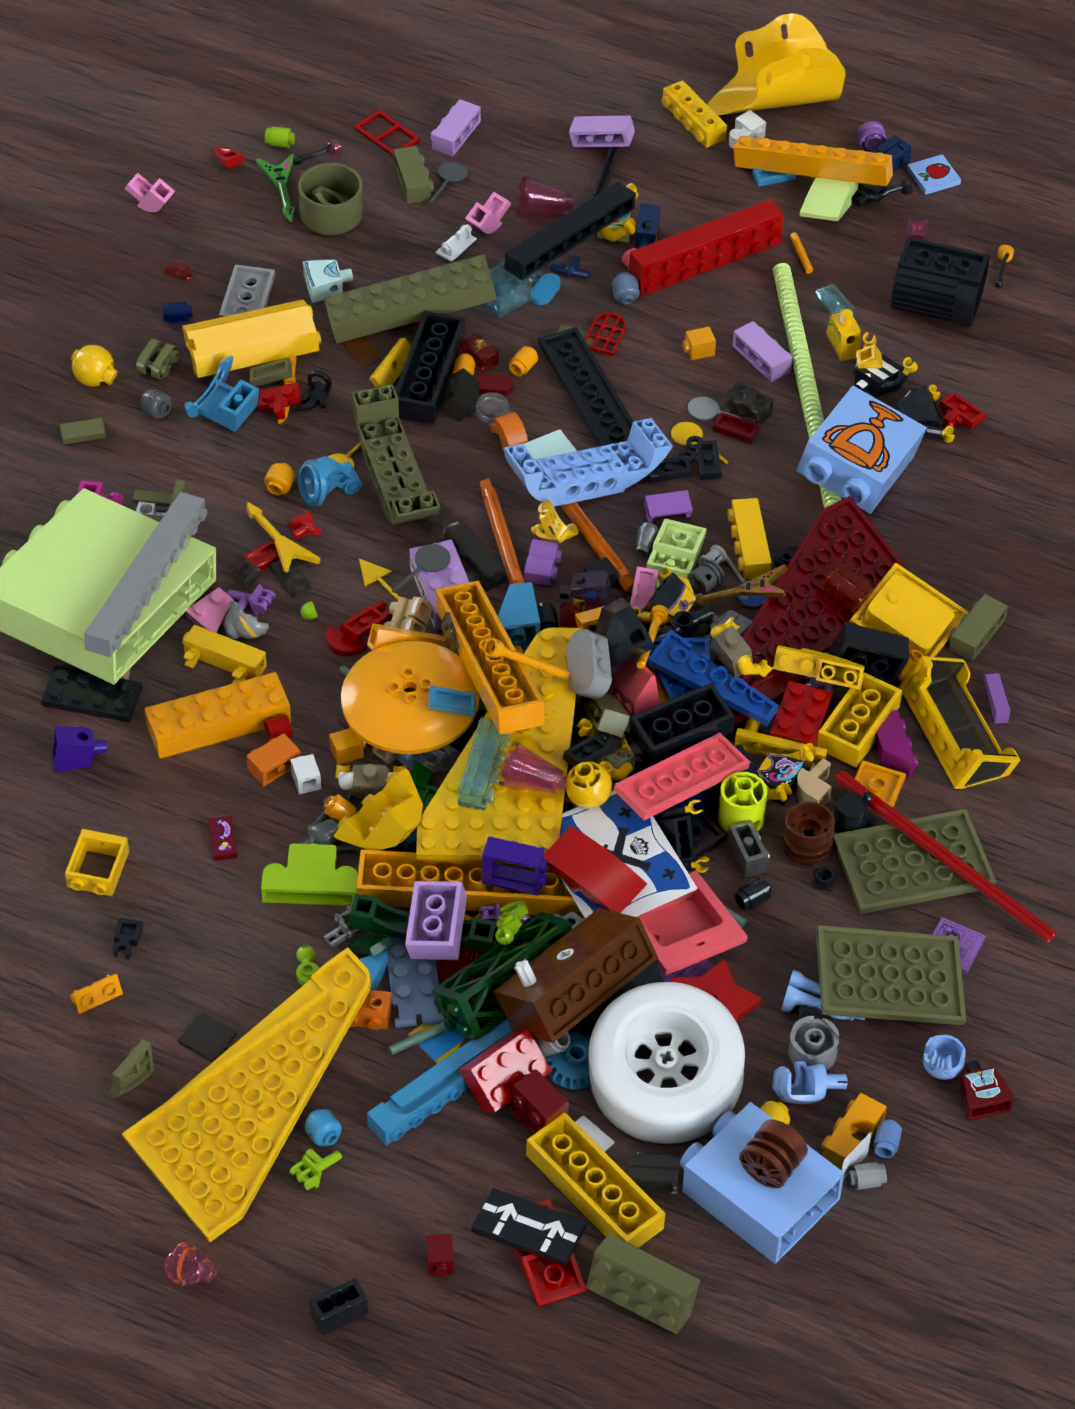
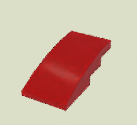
(593, 871)
(547, 1279)

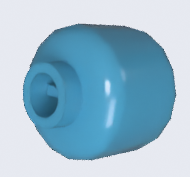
(322, 1127)

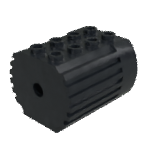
(939, 281)

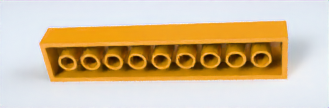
(500, 681)
(392, 878)

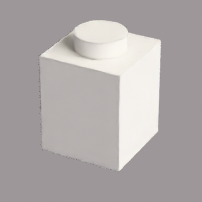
(305, 774)

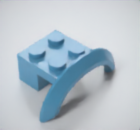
(225, 403)

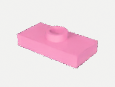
(643, 587)

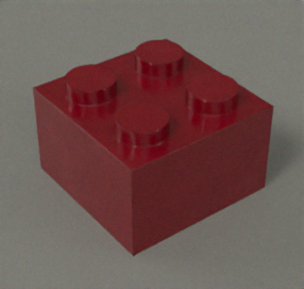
(537, 1102)

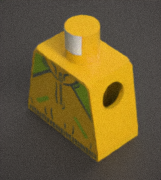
(843, 329)

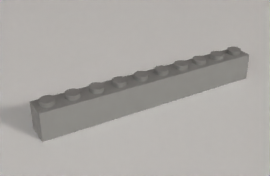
(145, 575)

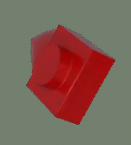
(228, 157)

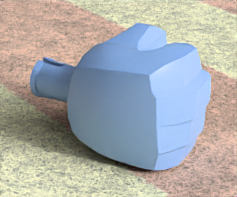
(809, 1083)

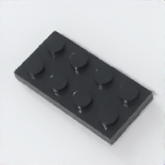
(91, 695)

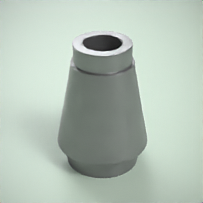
(645, 538)

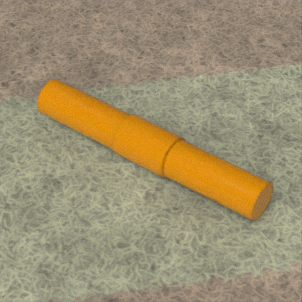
(801, 253)

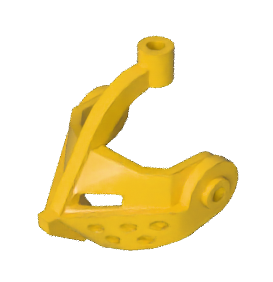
(548, 518)

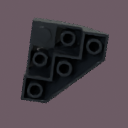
(624, 633)

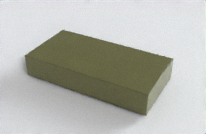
(271, 372)
(82, 431)

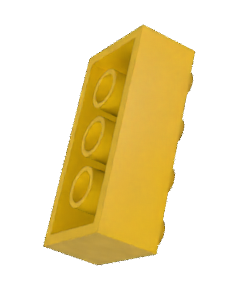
(855, 721)

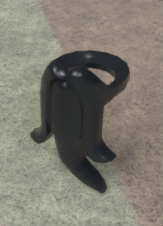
(317, 391)

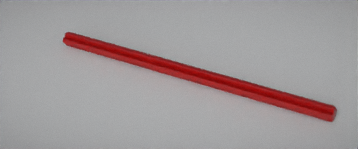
(949, 859)

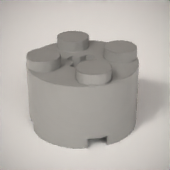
(814, 1042)

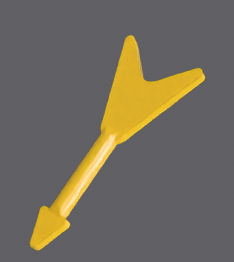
(285, 547)

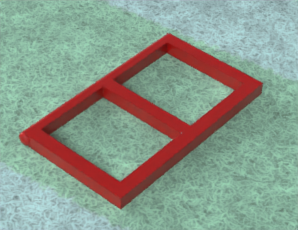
(415, 139)

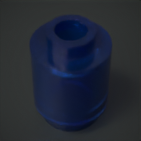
(177, 312)

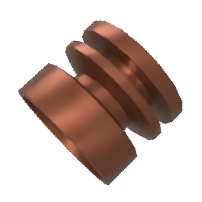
(809, 833)
(773, 1153)

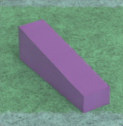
(997, 698)

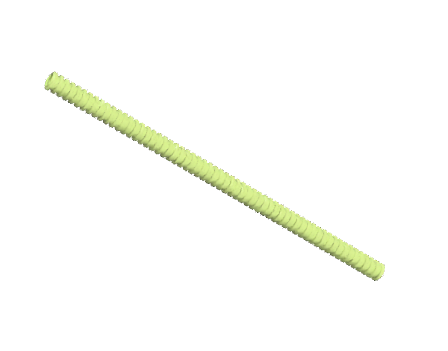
(801, 359)

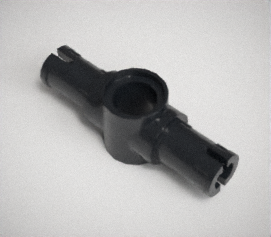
(686, 622)

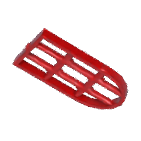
(608, 339)

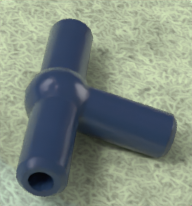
(571, 269)

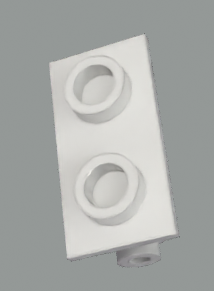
(457, 243)

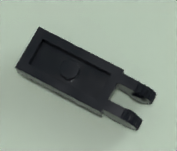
(591, 749)

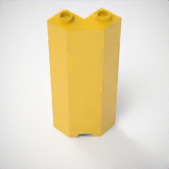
(252, 337)

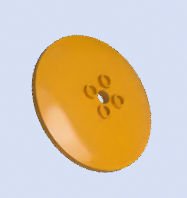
(399, 720)

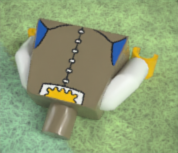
(364, 779)

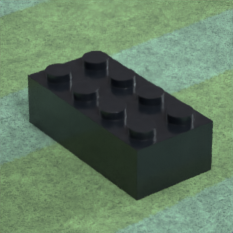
(681, 723)

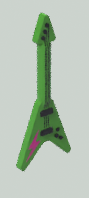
(279, 176)

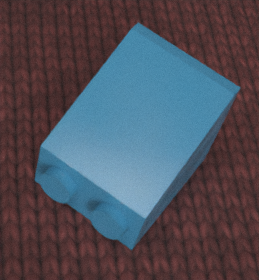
(520, 614)

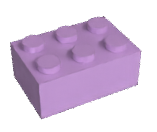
(436, 920)

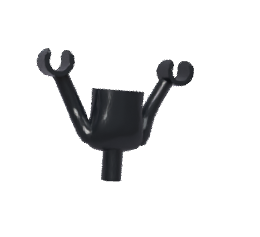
(876, 193)

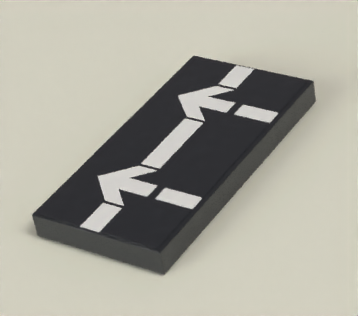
(529, 1227)

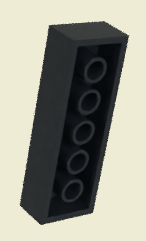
(429, 366)

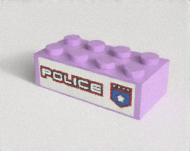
(429, 581)

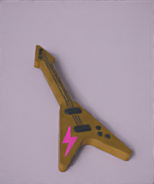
(758, 586)

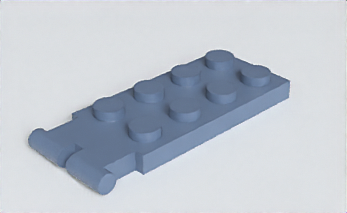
(412, 986)

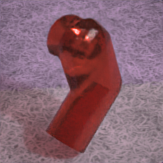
(180, 269)

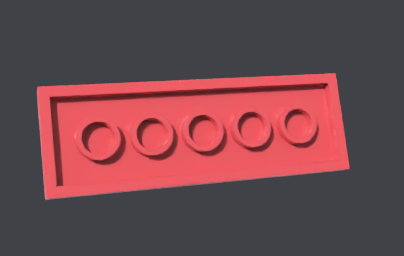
(681, 776)

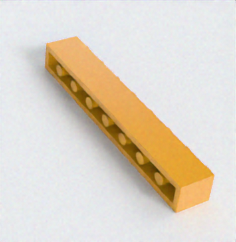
(813, 160)

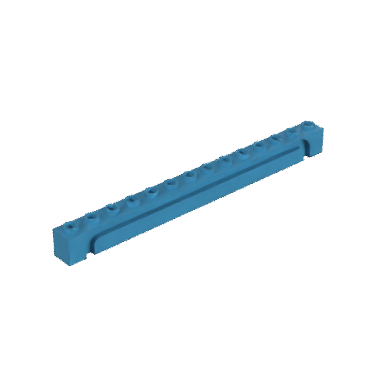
(430, 1090)

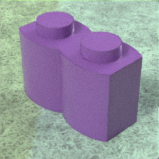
(541, 562)

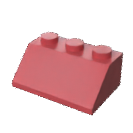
(634, 688)

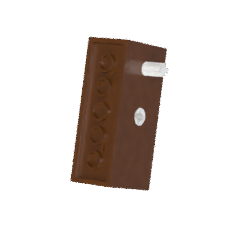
(575, 974)

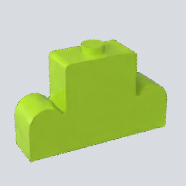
(309, 878)

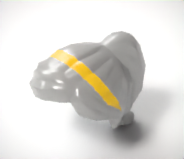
(242, 625)

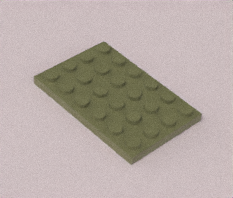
(894, 871)
(890, 975)

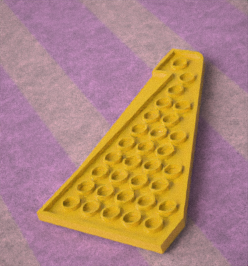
(515, 814)
(234, 1117)

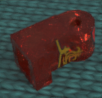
(481, 352)

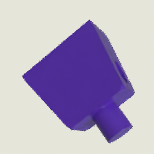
(74, 748)

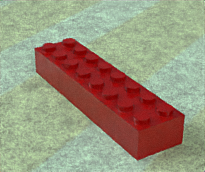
(706, 247)

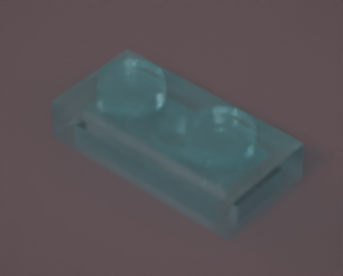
(833, 299)

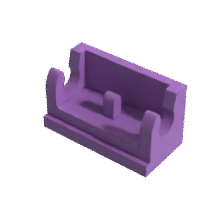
(667, 504)

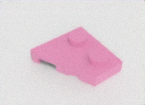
(210, 610)

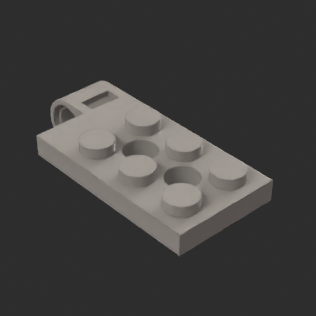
(239, 289)

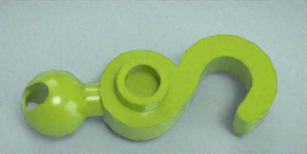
(510, 921)
(305, 955)

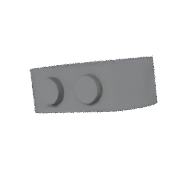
(588, 664)

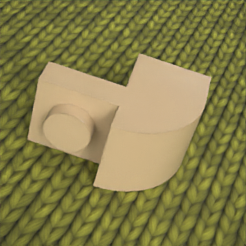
(811, 784)

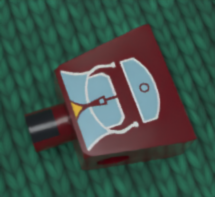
(984, 1092)

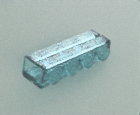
(482, 766)

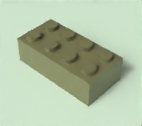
(642, 1283)

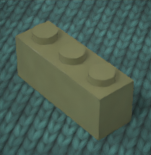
(413, 174)
(977, 627)
(607, 714)

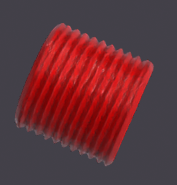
(277, 726)

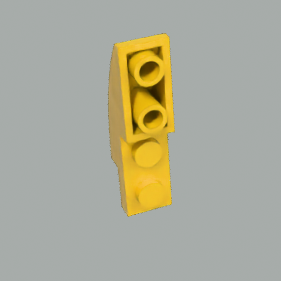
(820, 666)

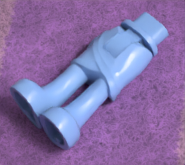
(795, 996)

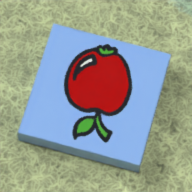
(933, 174)

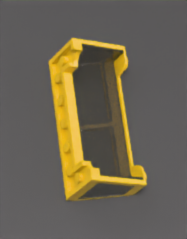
(954, 723)

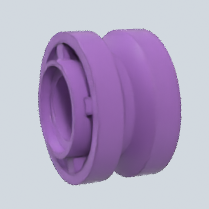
(871, 135)

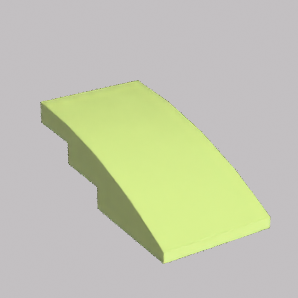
(828, 199)
(676, 548)

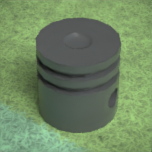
(709, 575)

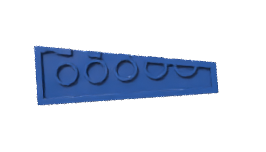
(682, 662)

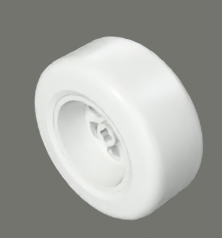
(675, 1013)

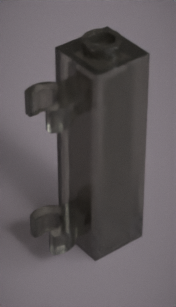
(475, 556)

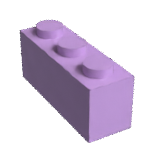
(455, 127)
(601, 131)
(762, 351)

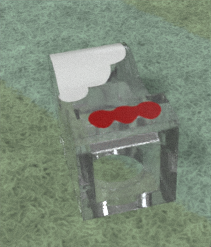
(440, 759)

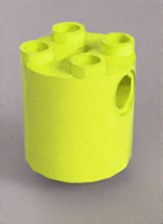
(742, 799)

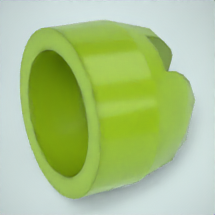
(308, 611)

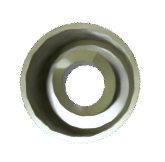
(330, 199)

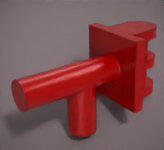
(303, 526)

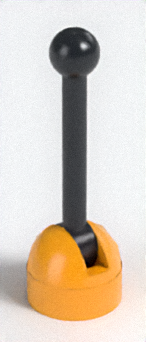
(1002, 256)

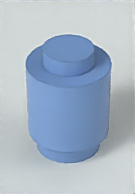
(887, 1138)

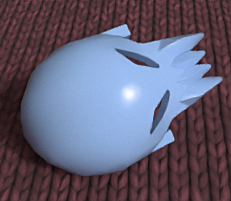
(944, 1057)

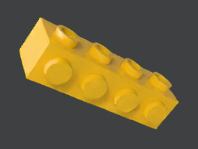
(694, 114)

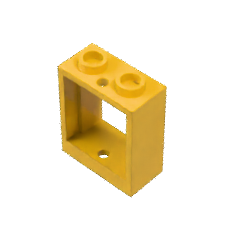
(92, 842)

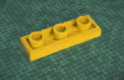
(392, 365)

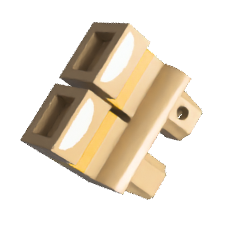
(410, 614)

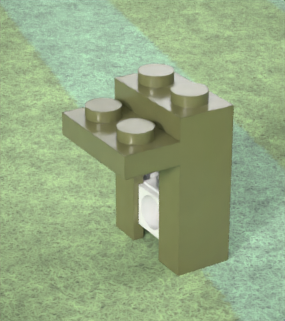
(155, 503)

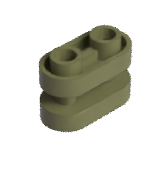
(157, 359)

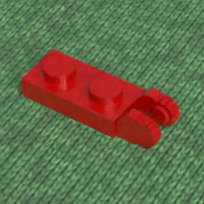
(361, 623)

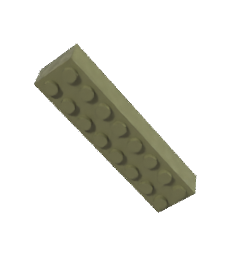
(407, 297)

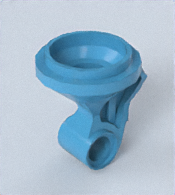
(322, 475)

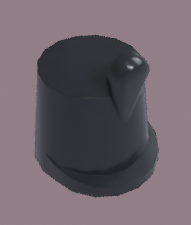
(852, 812)

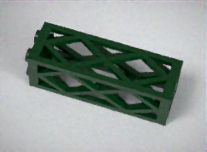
(464, 1016)

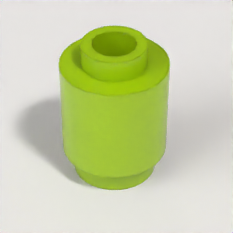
(279, 137)

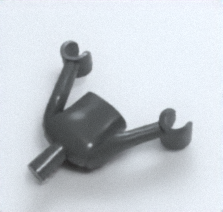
(322, 833)

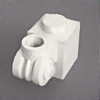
(747, 125)

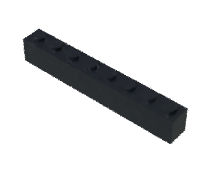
(569, 231)

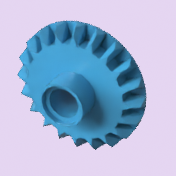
(568, 1071)

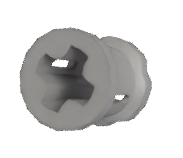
(713, 554)

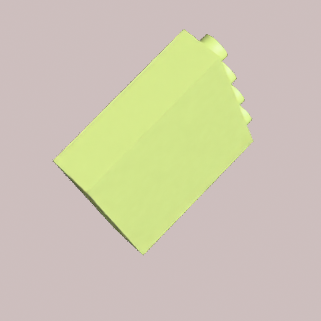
(72, 567)

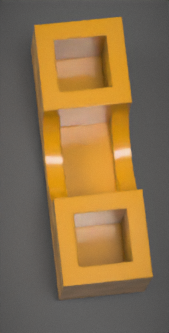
(861, 1116)

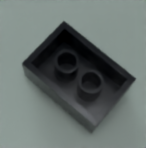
(876, 650)

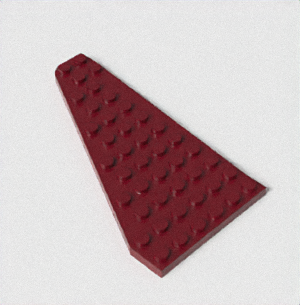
(807, 613)

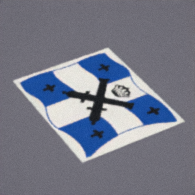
(639, 846)

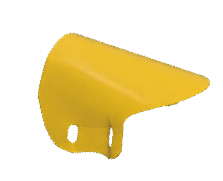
(781, 70)

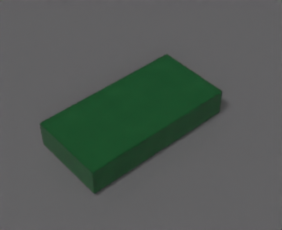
(370, 944)

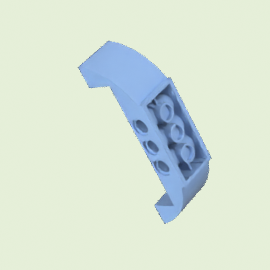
(591, 471)

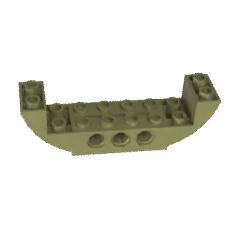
(391, 457)

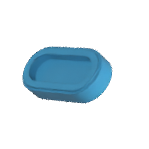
(545, 289)

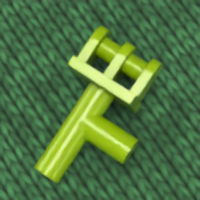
(311, 1167)

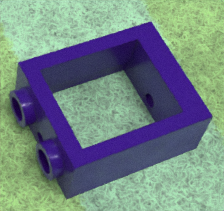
(511, 877)

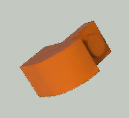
(510, 430)

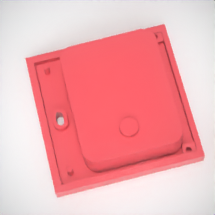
(691, 928)

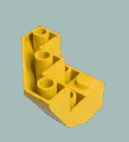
(386, 816)

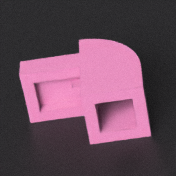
(150, 196)
(488, 217)

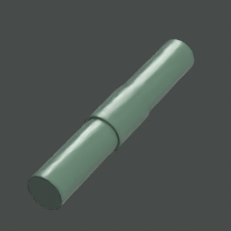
(417, 1038)

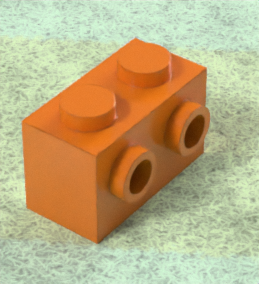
(374, 1011)

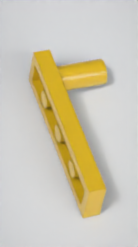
(763, 744)

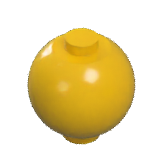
(93, 365)
(588, 785)

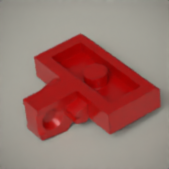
(279, 398)
(960, 411)

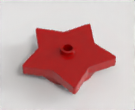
(721, 985)

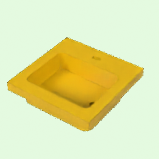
(910, 609)

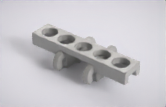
(342, 927)

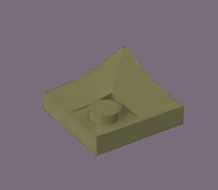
(132, 1070)

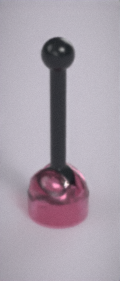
(332, 147)

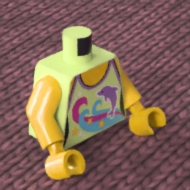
(621, 228)

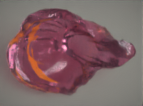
(189, 1265)

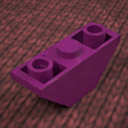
(894, 746)

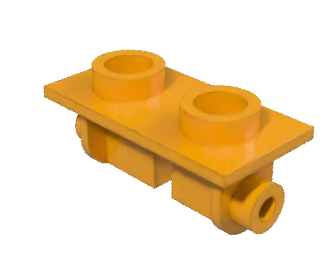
(97, 993)

